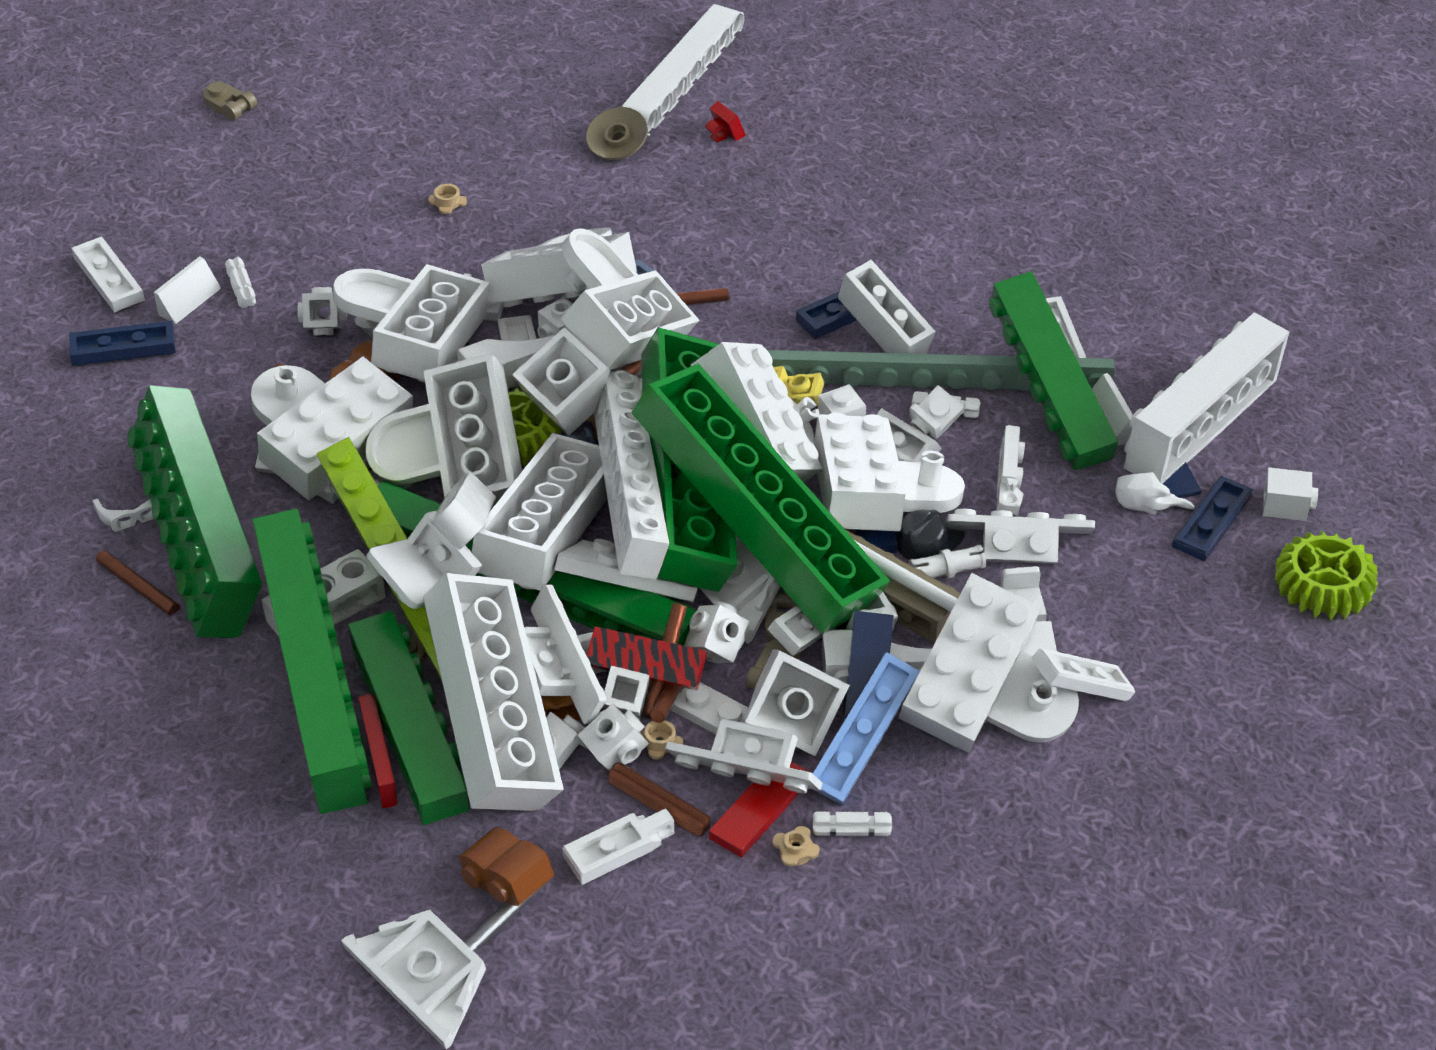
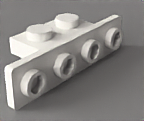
(1020, 538)
(559, 657)
(751, 751)

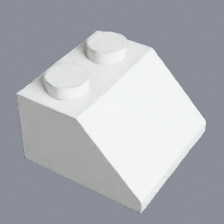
(564, 380)
(795, 700)

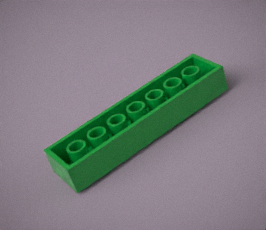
(760, 497)
(194, 513)
(700, 541)
(313, 662)

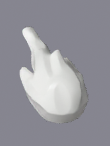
(1147, 494)

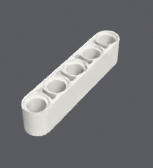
(464, 510)

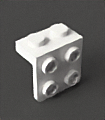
(421, 562)

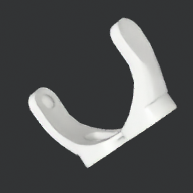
(111, 517)

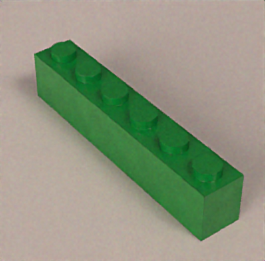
(1053, 371)
(409, 718)

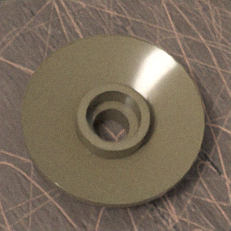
(616, 133)

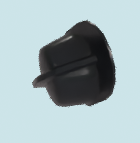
(926, 534)

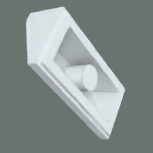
(186, 291)
(1114, 407)
(908, 441)

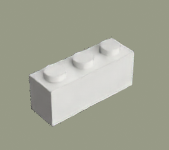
(885, 311)

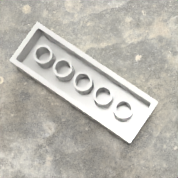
(1205, 398)
(542, 513)
(492, 693)

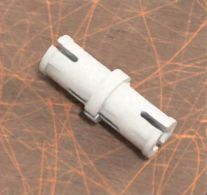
(950, 563)

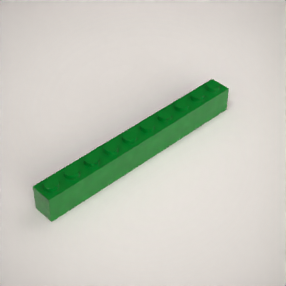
(583, 598)

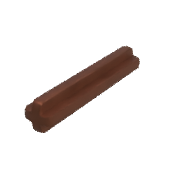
(659, 799)

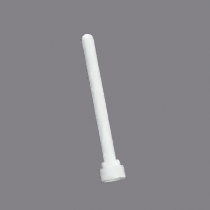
(911, 580)

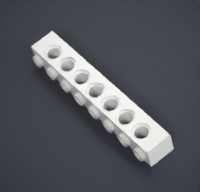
(630, 479)

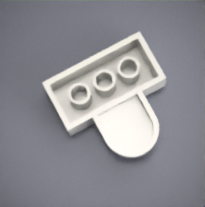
(541, 270)
(620, 306)
(417, 318)
(754, 387)
(312, 415)
(458, 431)
(867, 483)
(984, 675)

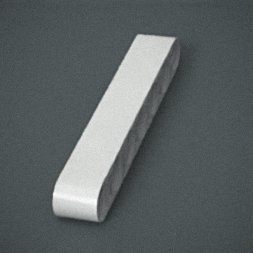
(685, 64)

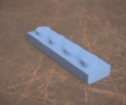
(864, 727)

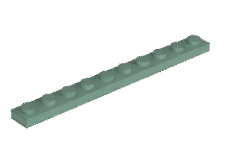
(921, 369)

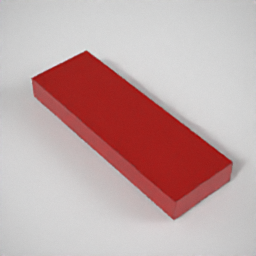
(752, 815)

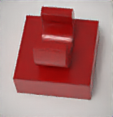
(724, 123)

